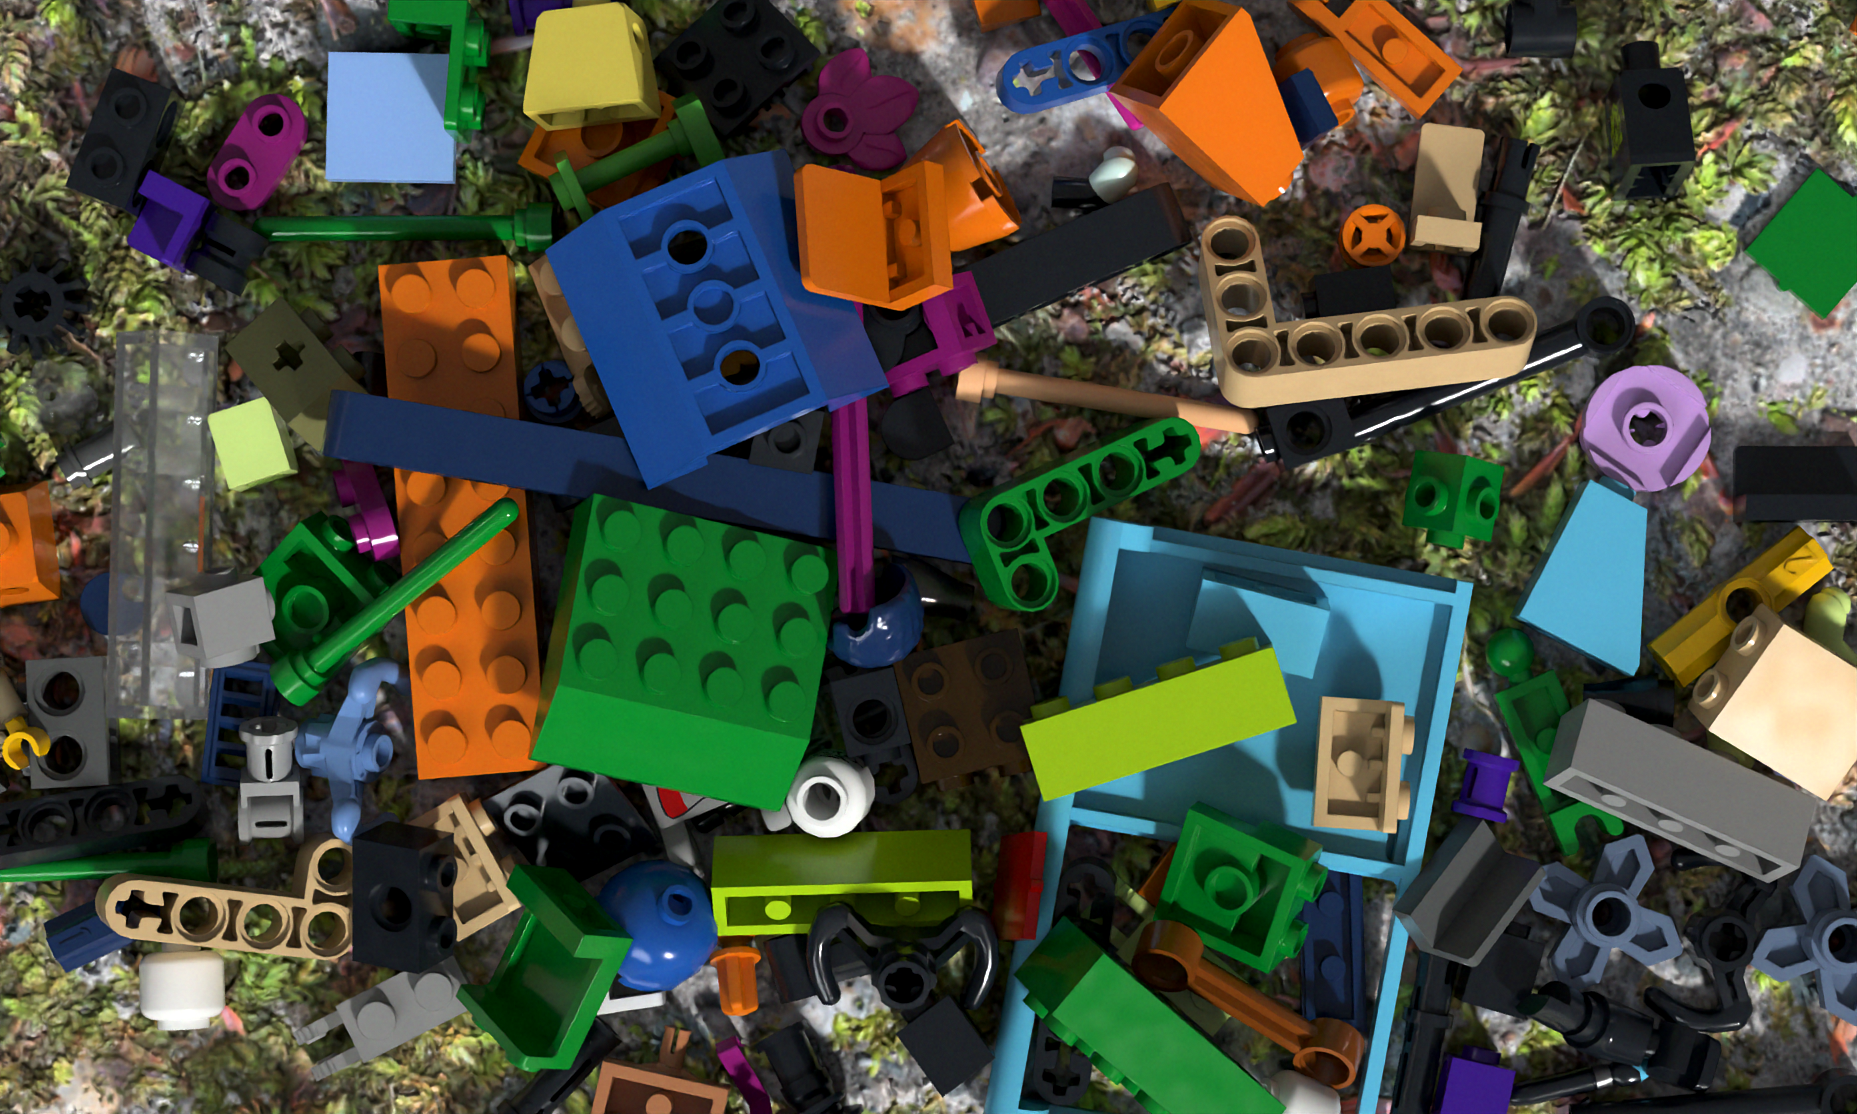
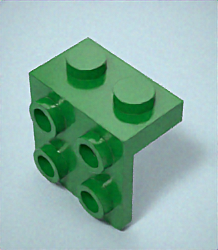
(469, 48)

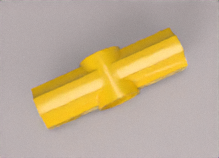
(1771, 579)

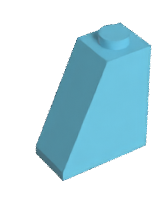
(1592, 578)

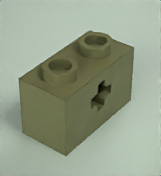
(295, 366)

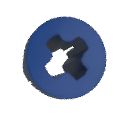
(541, 407)

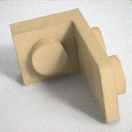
(1446, 191)

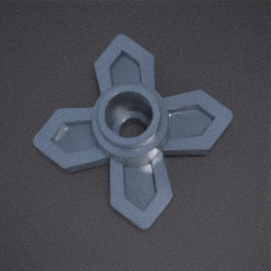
(1617, 880)
(1799, 948)

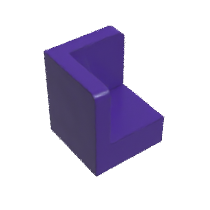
(170, 221)

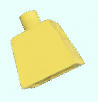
(590, 67)

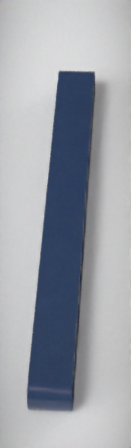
(587, 463)

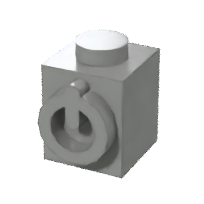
(221, 617)

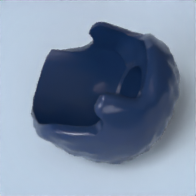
(888, 629)

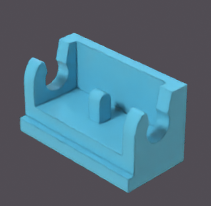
(1240, 607)

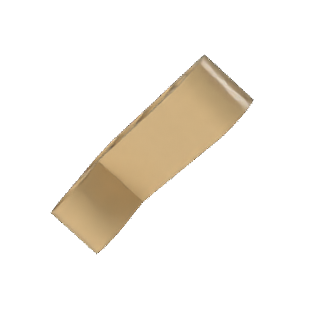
(231, 903)

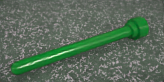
(529, 227)
(302, 673)
(192, 860)

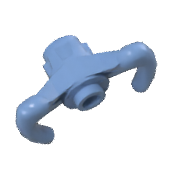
(353, 746)

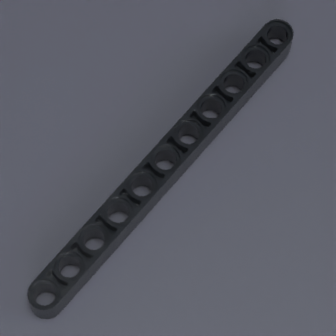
(1039, 272)

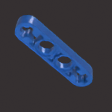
(1106, 43)

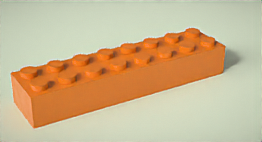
(481, 626)

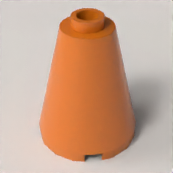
(976, 197)

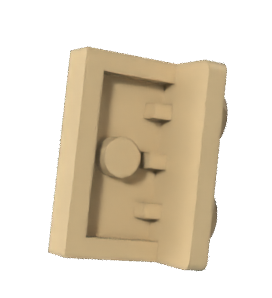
(1361, 764)
(482, 871)

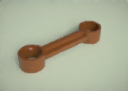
(1322, 1047)

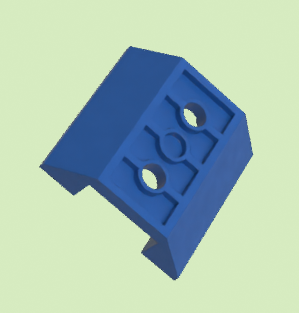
(669, 325)

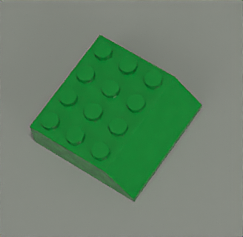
(684, 653)

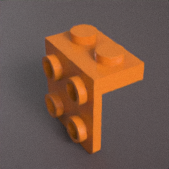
(873, 236)

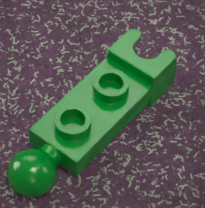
(1532, 717)

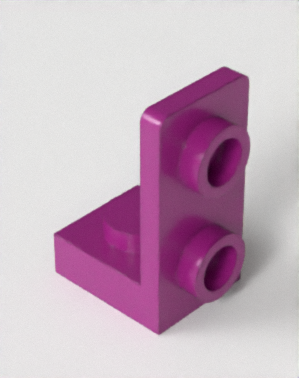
(959, 330)

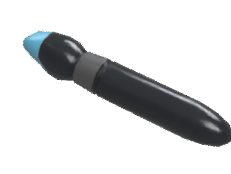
(1576, 1082)

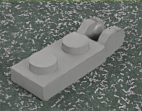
(390, 1014)

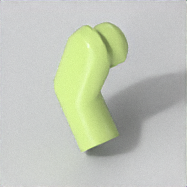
(1827, 618)

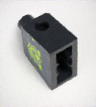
(1647, 126)

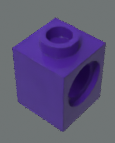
(1473, 1083)

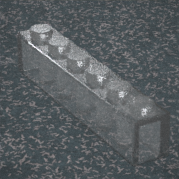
(159, 518)

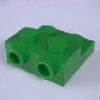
(320, 585)
(1242, 886)

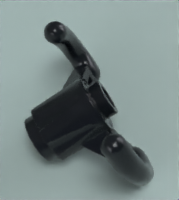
(1720, 943)
(903, 956)

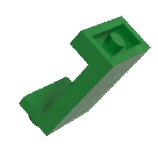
(549, 972)

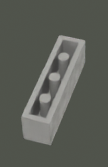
(1680, 790)

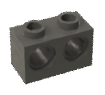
(82, 721)

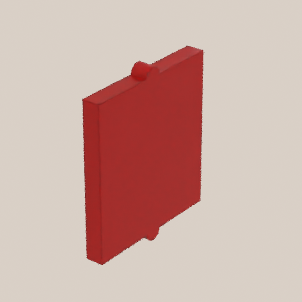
(1019, 886)

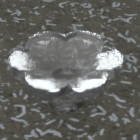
(72, 400)

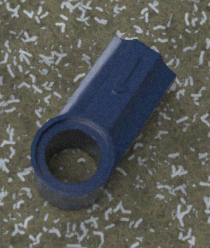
(82, 937)

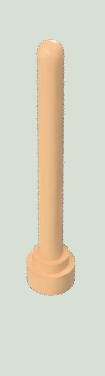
(987, 379)

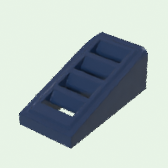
(218, 720)

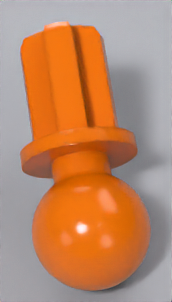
(736, 974)

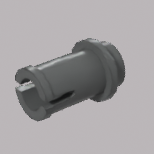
(87, 458)

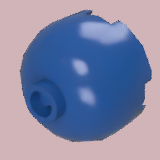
(668, 917)

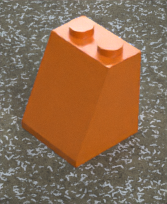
(1214, 100)

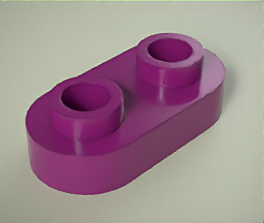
(262, 155)
(372, 523)

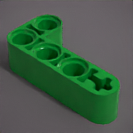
(1081, 497)

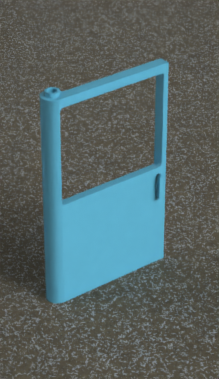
(1385, 639)

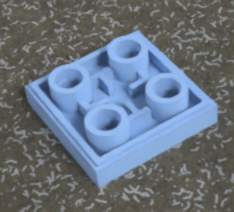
(388, 119)

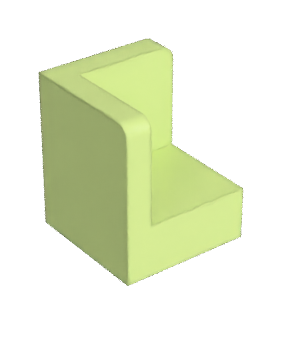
(252, 445)

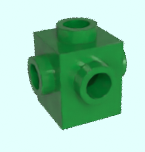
(1452, 498)

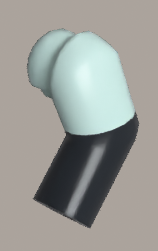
(1102, 187)

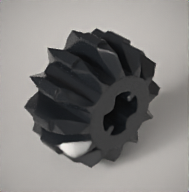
(53, 284)

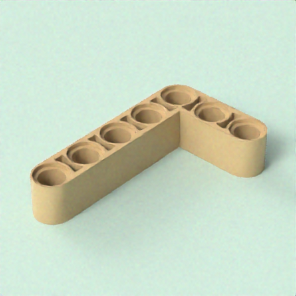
(1344, 338)

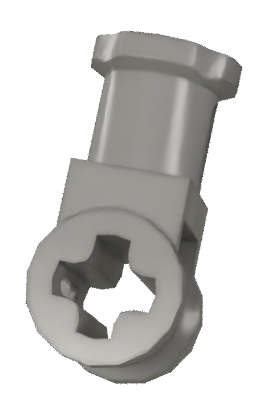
(270, 792)

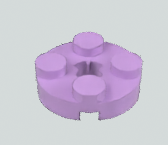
(1637, 392)

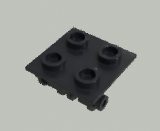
(737, 61)
(570, 820)

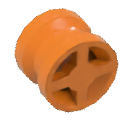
(1379, 229)

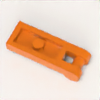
(1385, 49)

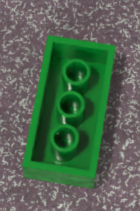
(1133, 1031)

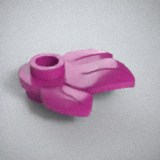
(867, 107)

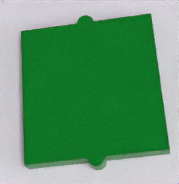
(1811, 244)

